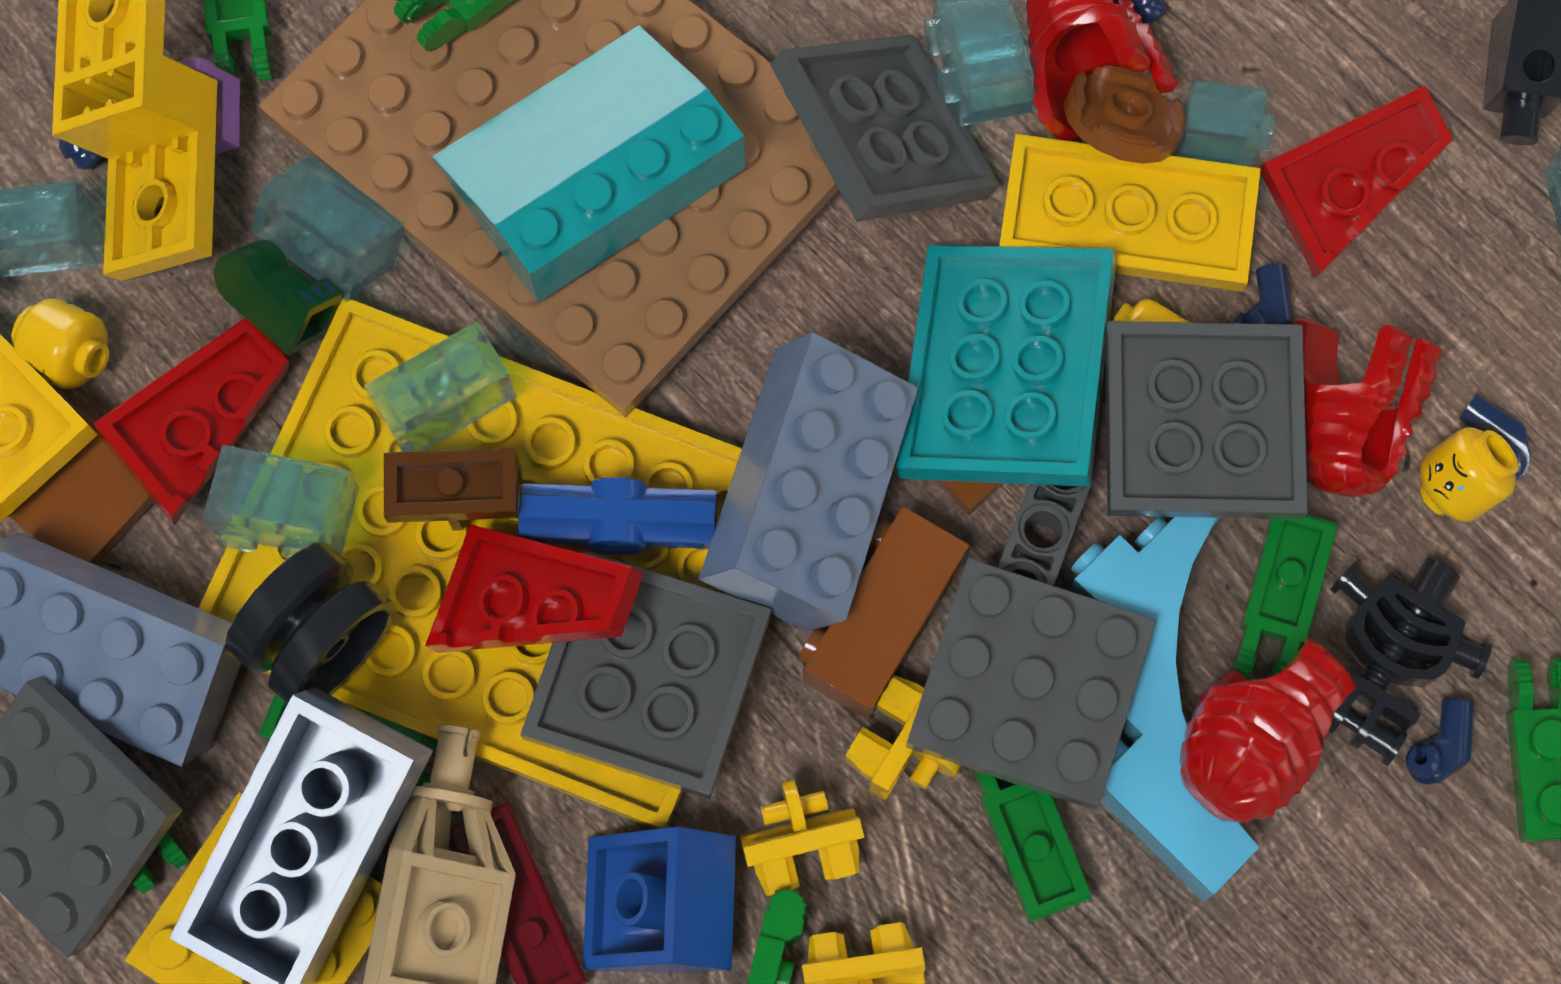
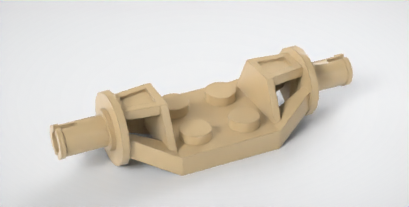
(439, 908)

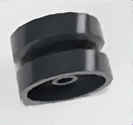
(310, 623)

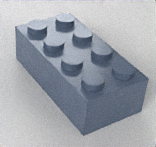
(809, 483)
(114, 650)
(301, 842)

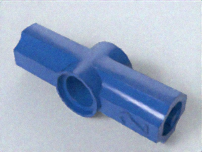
(617, 516)

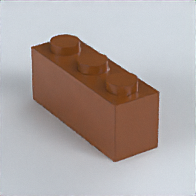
(889, 611)

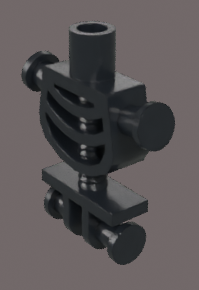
(1416, 614)

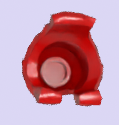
(1086, 35)
(1349, 427)
(1262, 737)

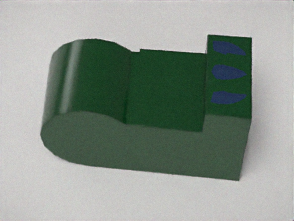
(276, 296)

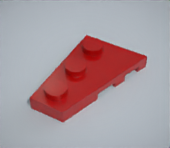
(1353, 172)
(178, 423)
(529, 594)

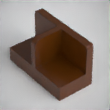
(451, 485)

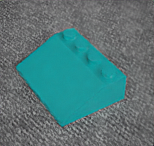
(593, 161)

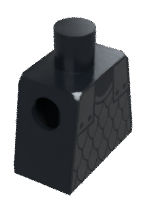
(1524, 67)

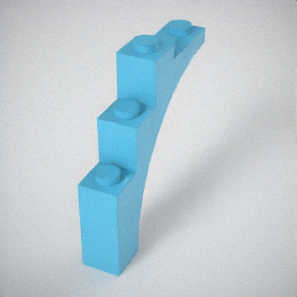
(1146, 779)

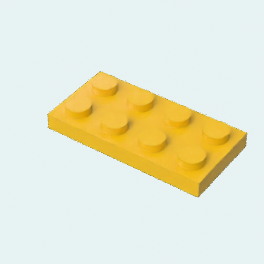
(1161, 218)

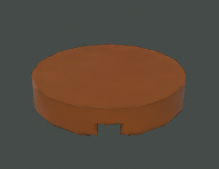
(1124, 115)

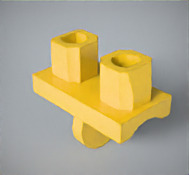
(886, 762)
(830, 834)
(892, 959)

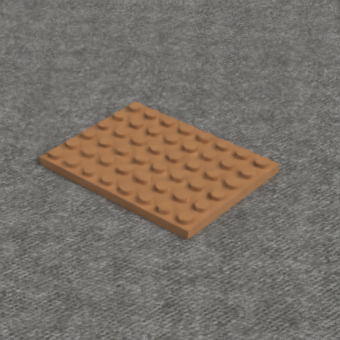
(384, 106)

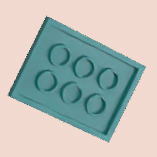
(1008, 365)

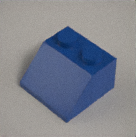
(660, 901)

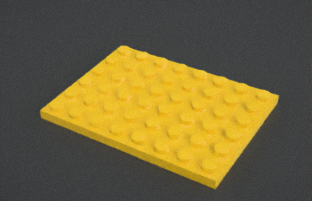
(560, 438)

